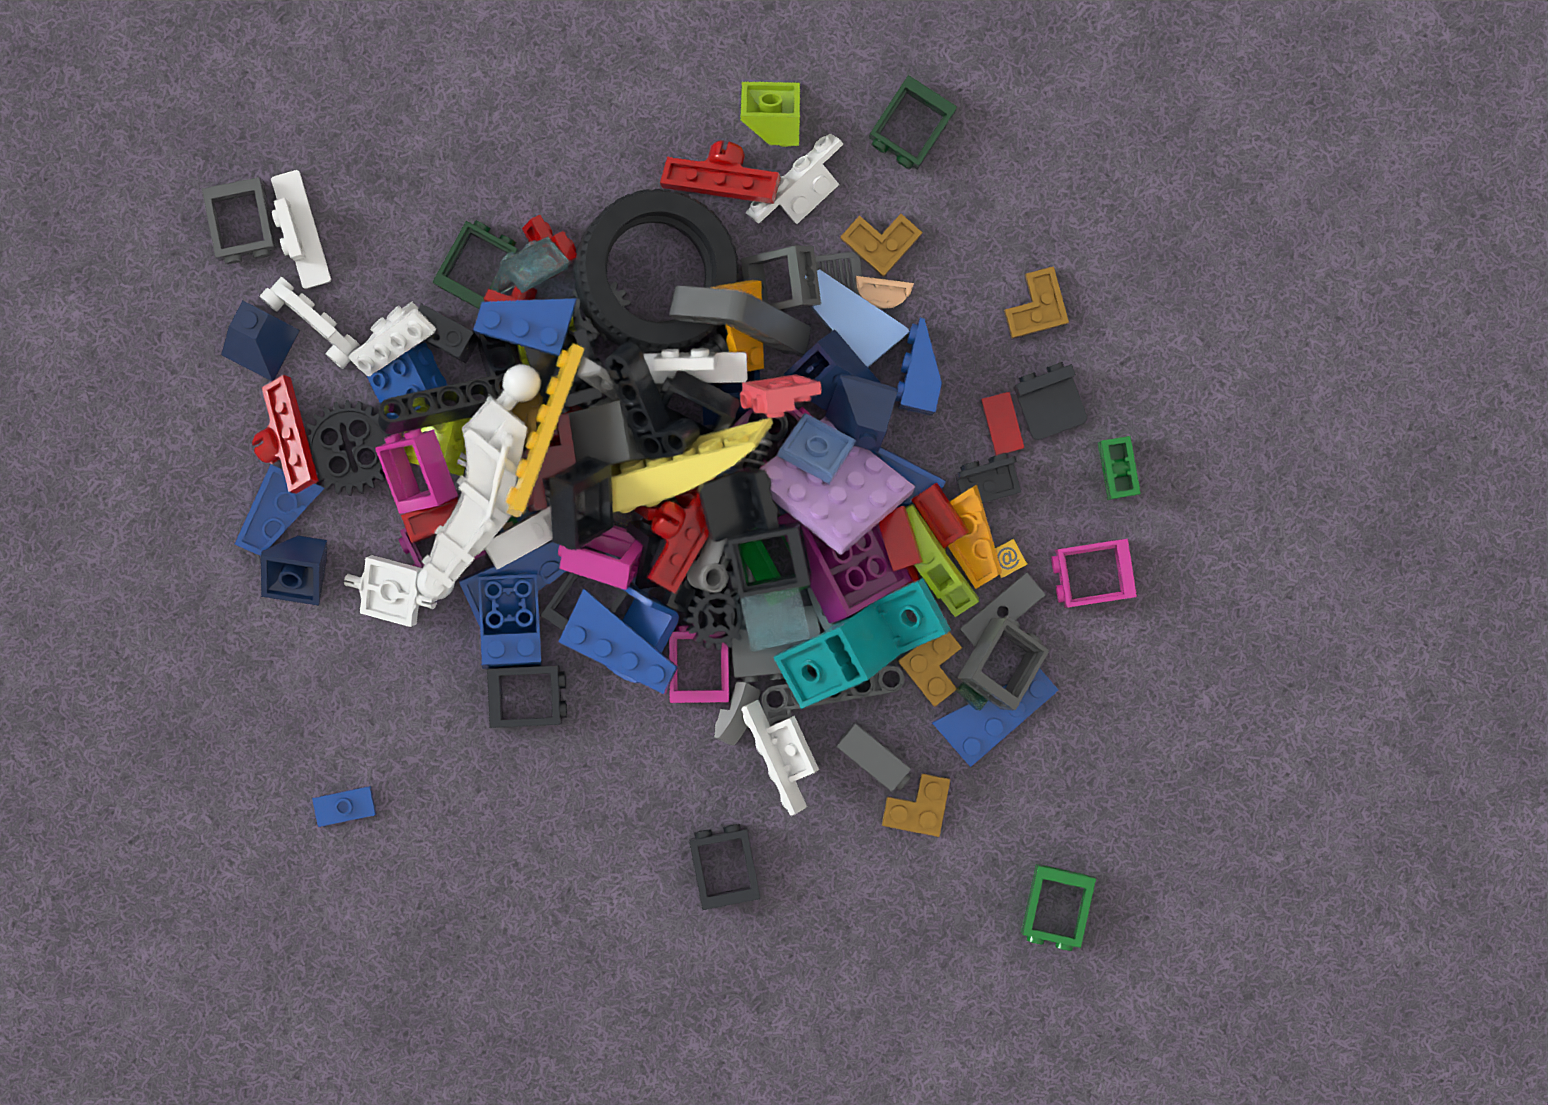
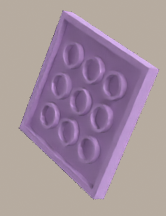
(848, 506)

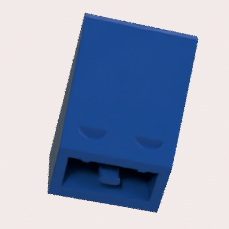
(922, 379)
(509, 621)

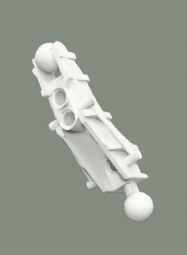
(493, 453)

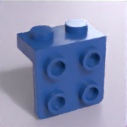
(407, 374)

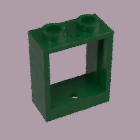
(928, 98)
(481, 231)

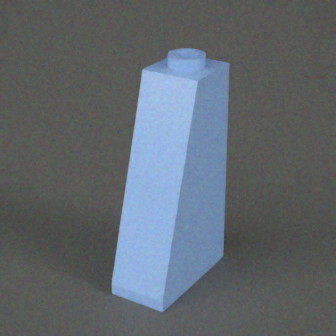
(857, 321)

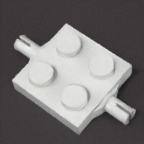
(390, 591)

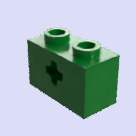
(1119, 468)

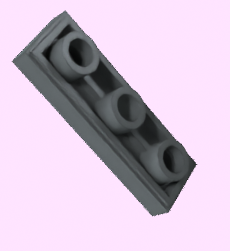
(1017, 600)

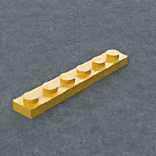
(539, 440)

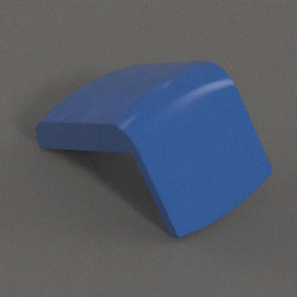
(650, 620)

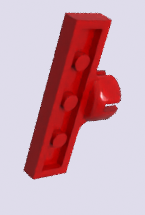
(721, 176)
(285, 436)
(683, 538)

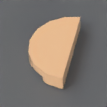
(882, 292)

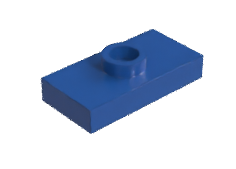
(344, 806)

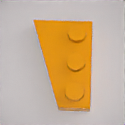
(739, 341)
(976, 548)

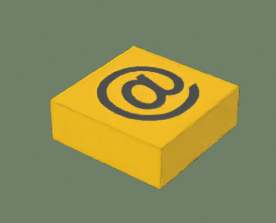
(1010, 558)

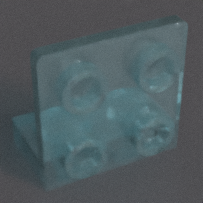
(530, 266)
(775, 619)

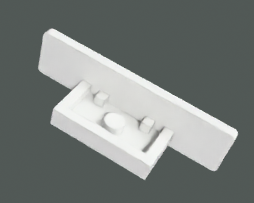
(803, 185)
(299, 229)
(392, 338)
(700, 363)
(784, 753)

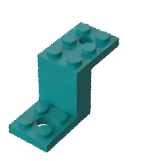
(862, 643)

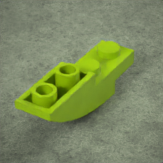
(938, 568)

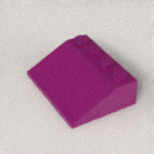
(850, 579)

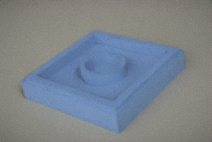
(816, 448)

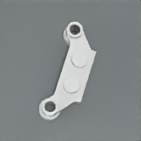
(282, 294)

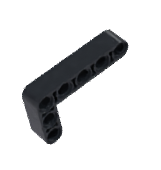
(460, 393)

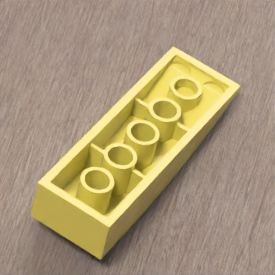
(654, 480)

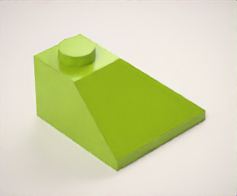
(772, 111)

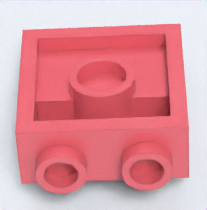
(777, 394)

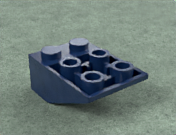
(826, 362)

